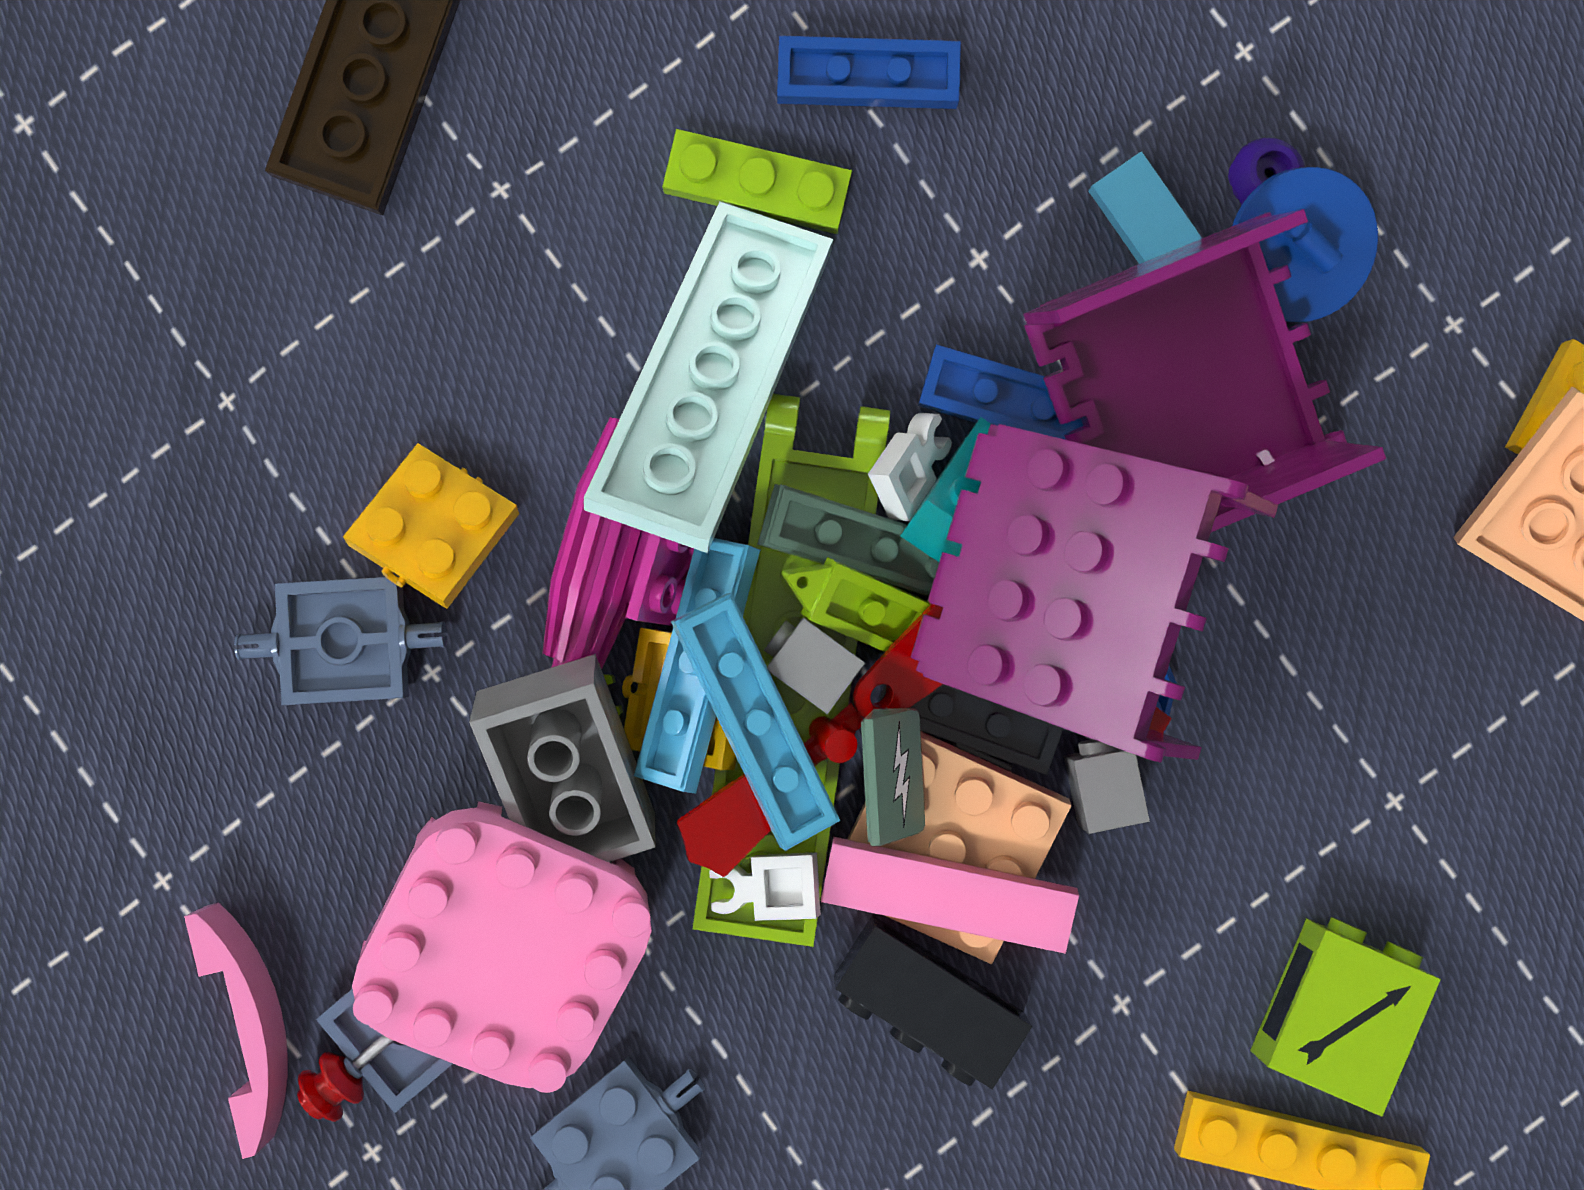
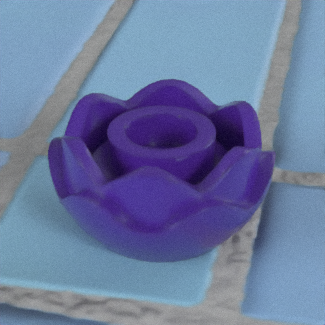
(1257, 156)

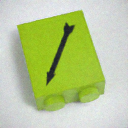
(1345, 1014)

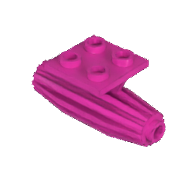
(608, 576)

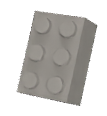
(565, 760)

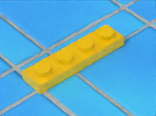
(1295, 1148)

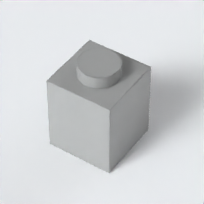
(812, 663)
(1105, 787)

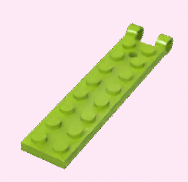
(767, 608)

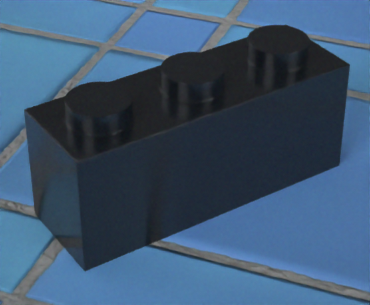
(930, 1004)

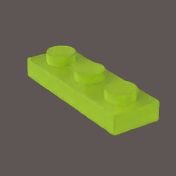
(757, 181)

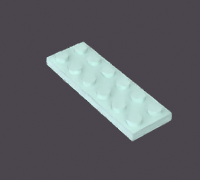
(709, 378)

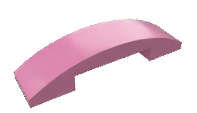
(224, 946)

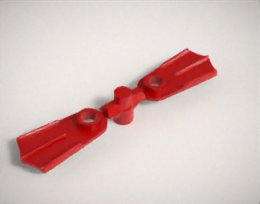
(731, 820)

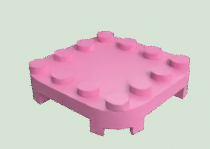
(502, 949)

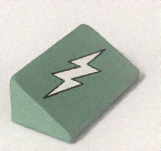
(893, 774)

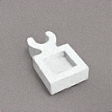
(904, 468)
(779, 887)

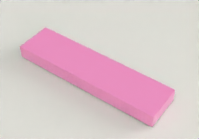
(950, 895)

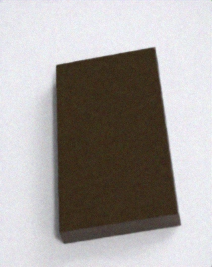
(360, 97)

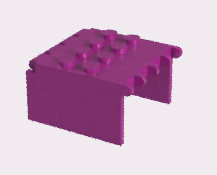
(1196, 368)
(1074, 584)

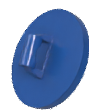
(1326, 254)

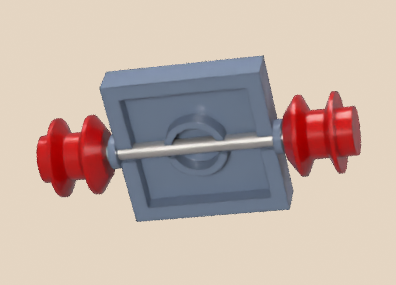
(389, 1066)

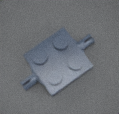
(341, 641)
(621, 1134)

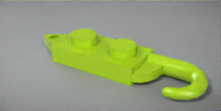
(854, 602)

